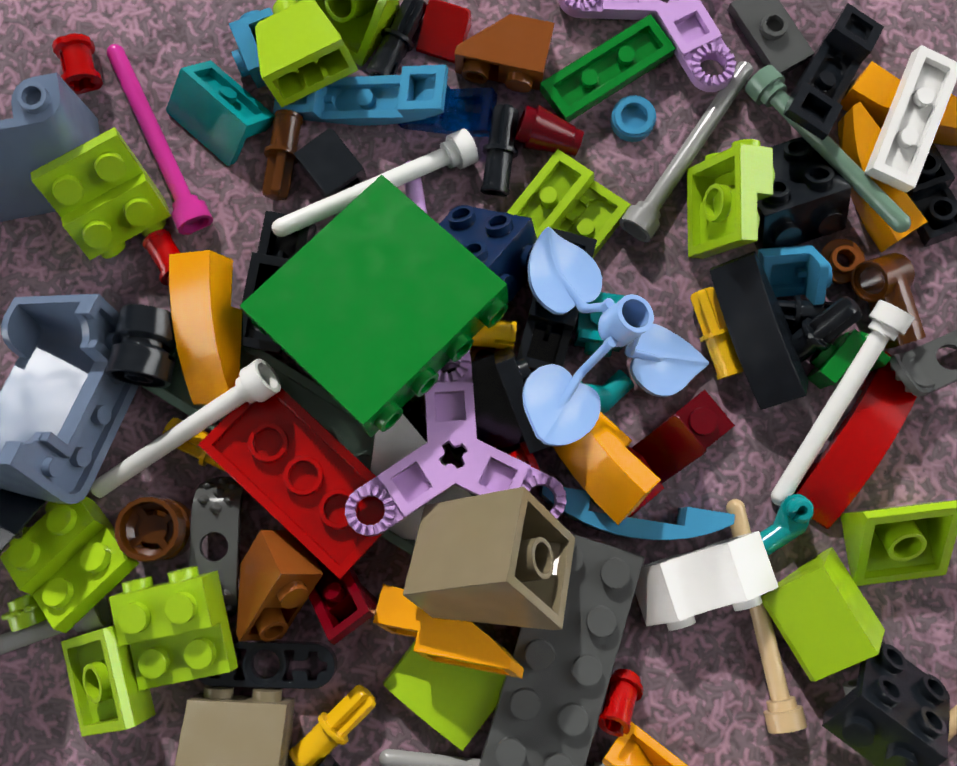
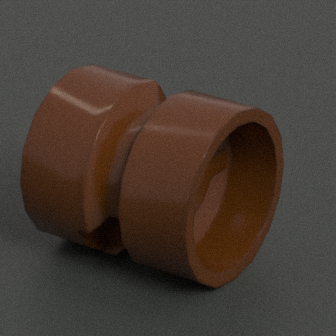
(153, 529)

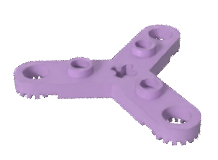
(682, 21)
(423, 477)

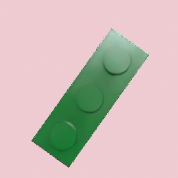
(607, 69)

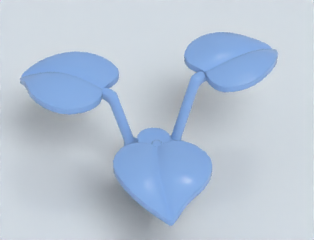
(661, 362)

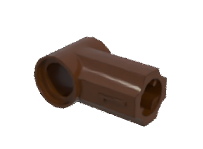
(896, 290)

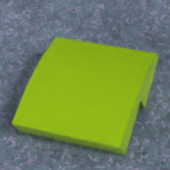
(570, 201)
(445, 695)

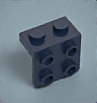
(496, 240)

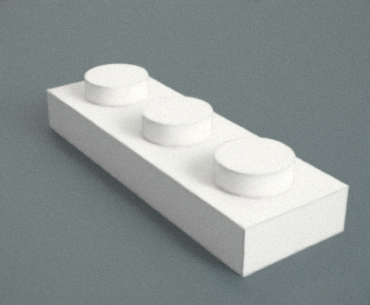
(913, 119)

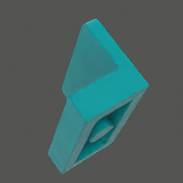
(216, 110)

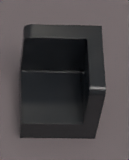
(330, 164)

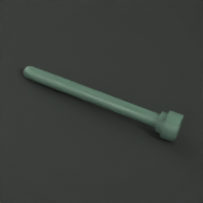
(769, 89)

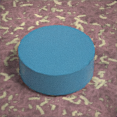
(633, 118)

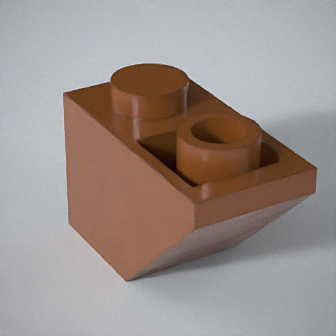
(508, 53)
(274, 585)

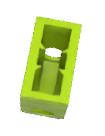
(300, 51)

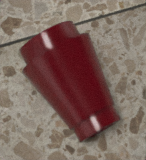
(547, 132)

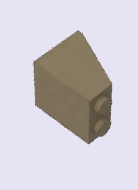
(492, 561)
(236, 728)

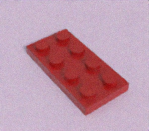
(297, 476)

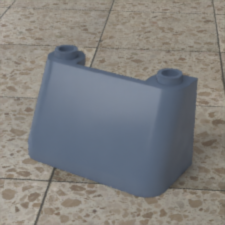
(43, 127)
(58, 400)

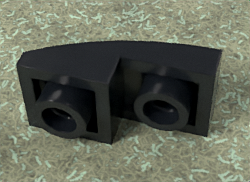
(935, 200)

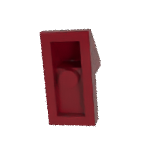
(684, 436)
(341, 603)

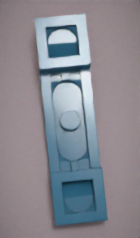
(377, 99)
(690, 521)

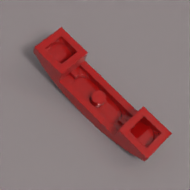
(857, 446)

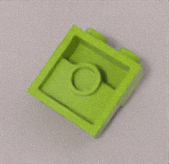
(102, 195)
(725, 197)
(68, 561)
(174, 627)

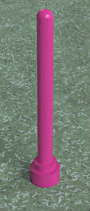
(188, 211)

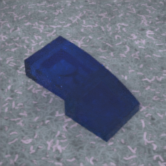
(463, 109)

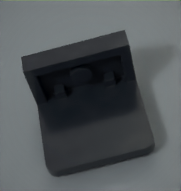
(806, 198)
(499, 402)
(893, 713)

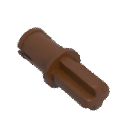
(281, 154)

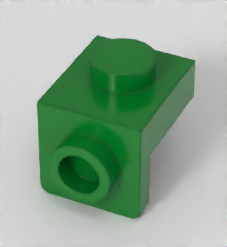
(836, 360)

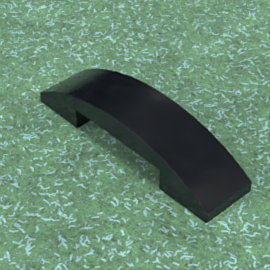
(830, 71)

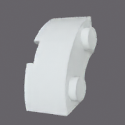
(706, 579)

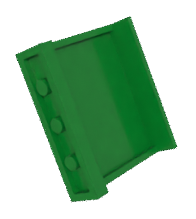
(378, 304)

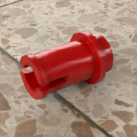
(159, 246)
(623, 693)

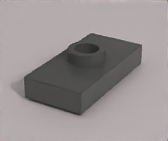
(771, 33)

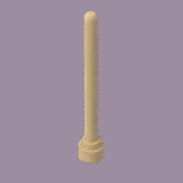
(782, 712)

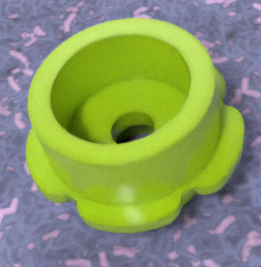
(23, 613)

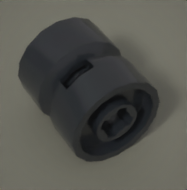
(144, 347)

